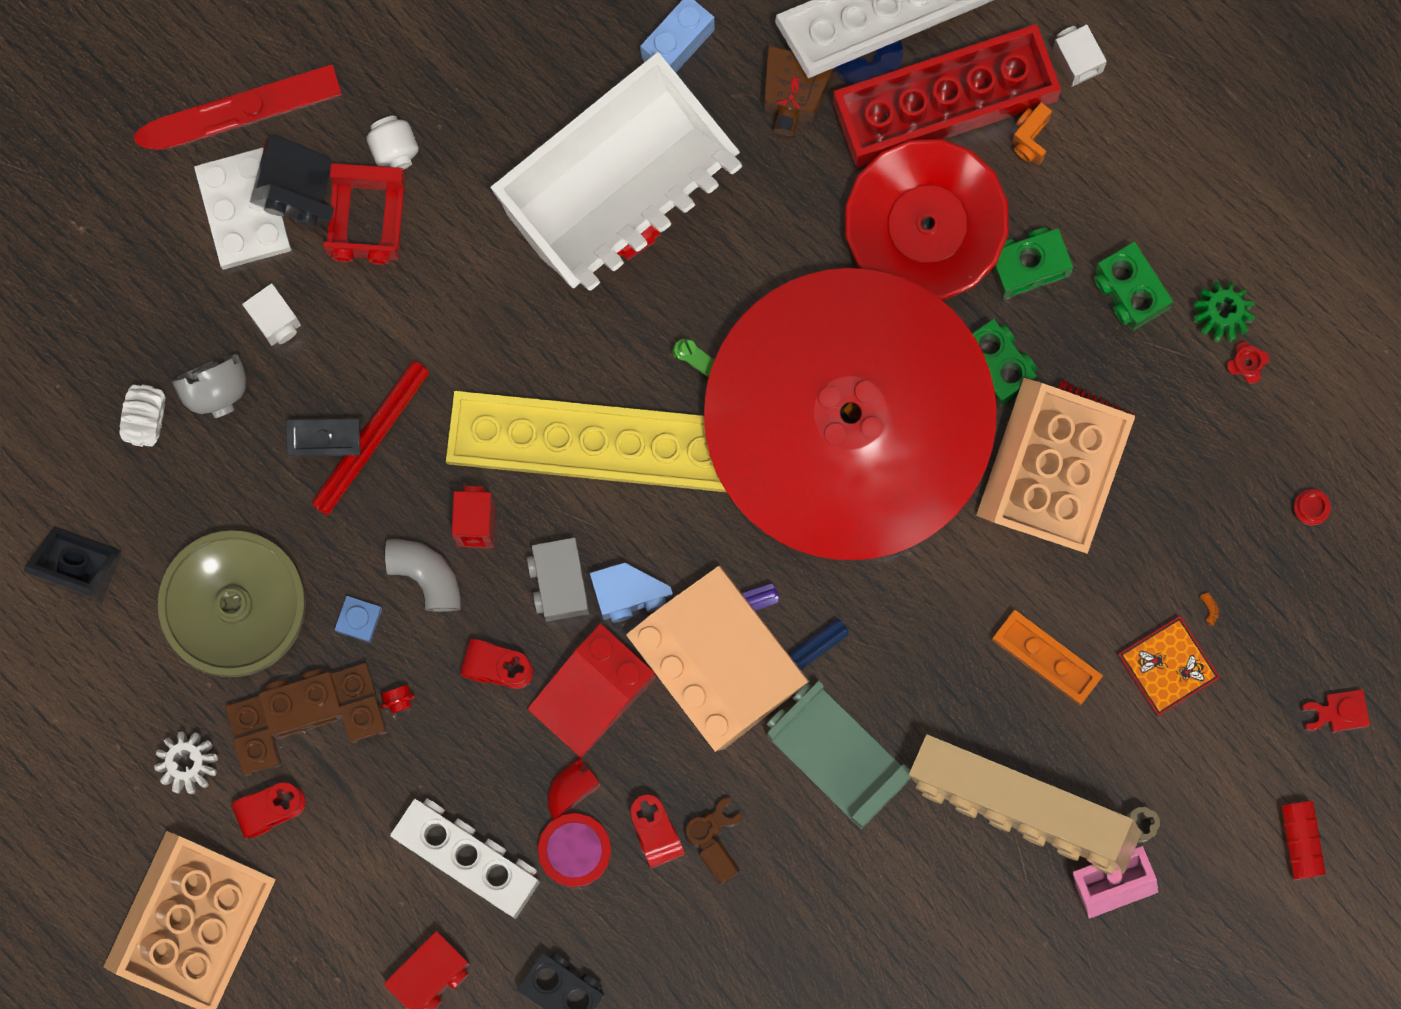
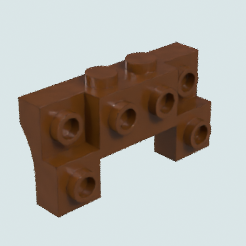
(300, 707)

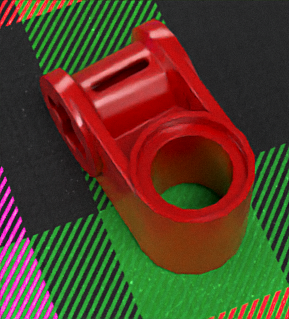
(489, 664)
(262, 811)
(657, 837)

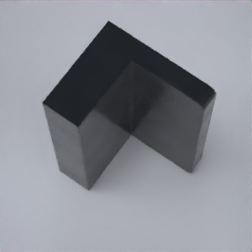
(324, 435)

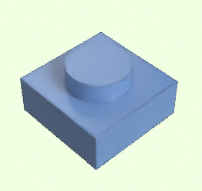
(358, 619)

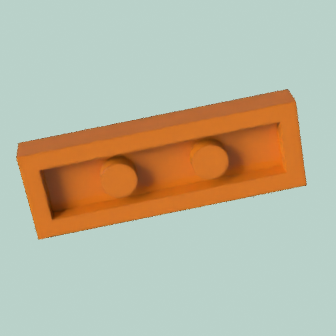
(1047, 657)

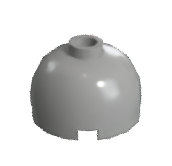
(212, 386)

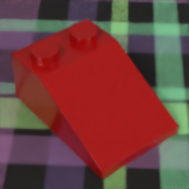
(591, 691)

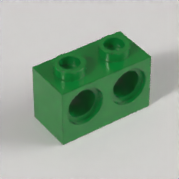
(1142, 283)
(1005, 358)

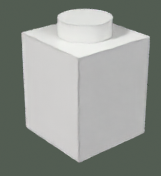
(1078, 54)
(272, 315)

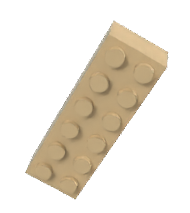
(1025, 804)

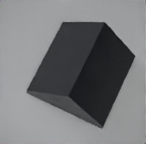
(74, 564)

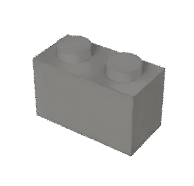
(559, 580)

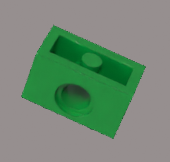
(1052, 256)

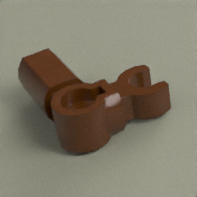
(700, 835)

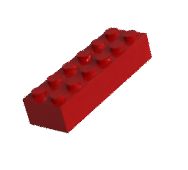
(947, 94)

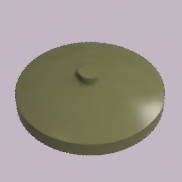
(231, 603)

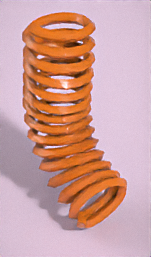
(1210, 603)

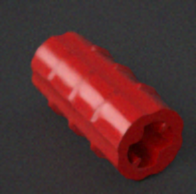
(1303, 840)

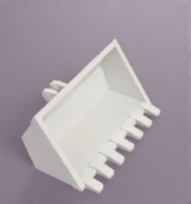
(616, 173)

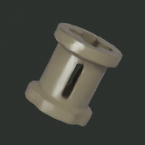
(1151, 816)

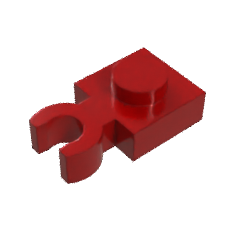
(1342, 711)

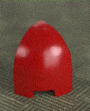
(570, 788)

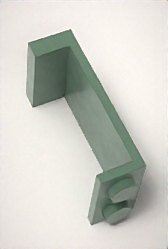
(837, 754)

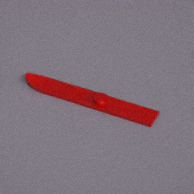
(239, 109)

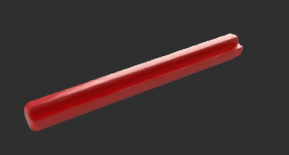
(371, 437)

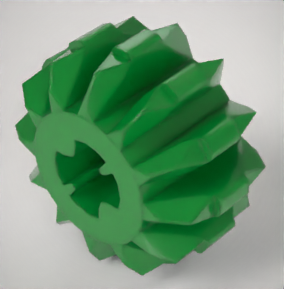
(1209, 314)

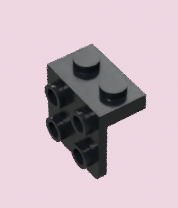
(292, 183)

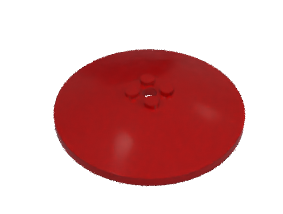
(836, 483)

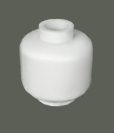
(392, 143)

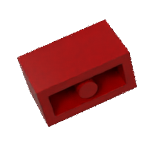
(473, 518)
(428, 974)

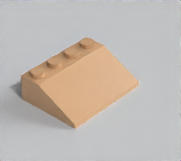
(1055, 465)
(717, 658)
(189, 923)

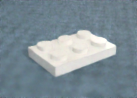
(238, 227)

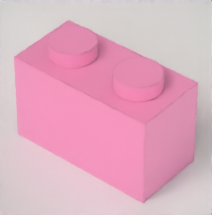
(1107, 892)

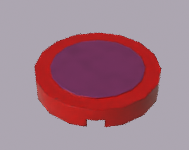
(574, 850)

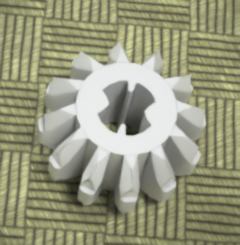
(142, 415)
(197, 754)

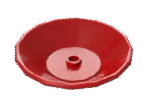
(936, 183)

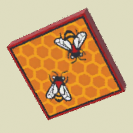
(1168, 666)

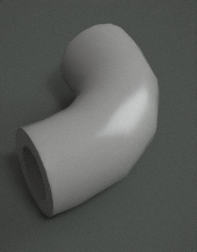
(426, 568)

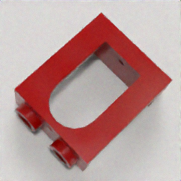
(365, 177)

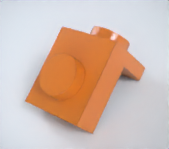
(1030, 126)

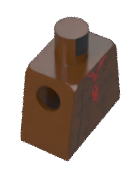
(791, 92)

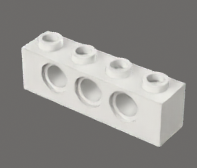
(413, 832)

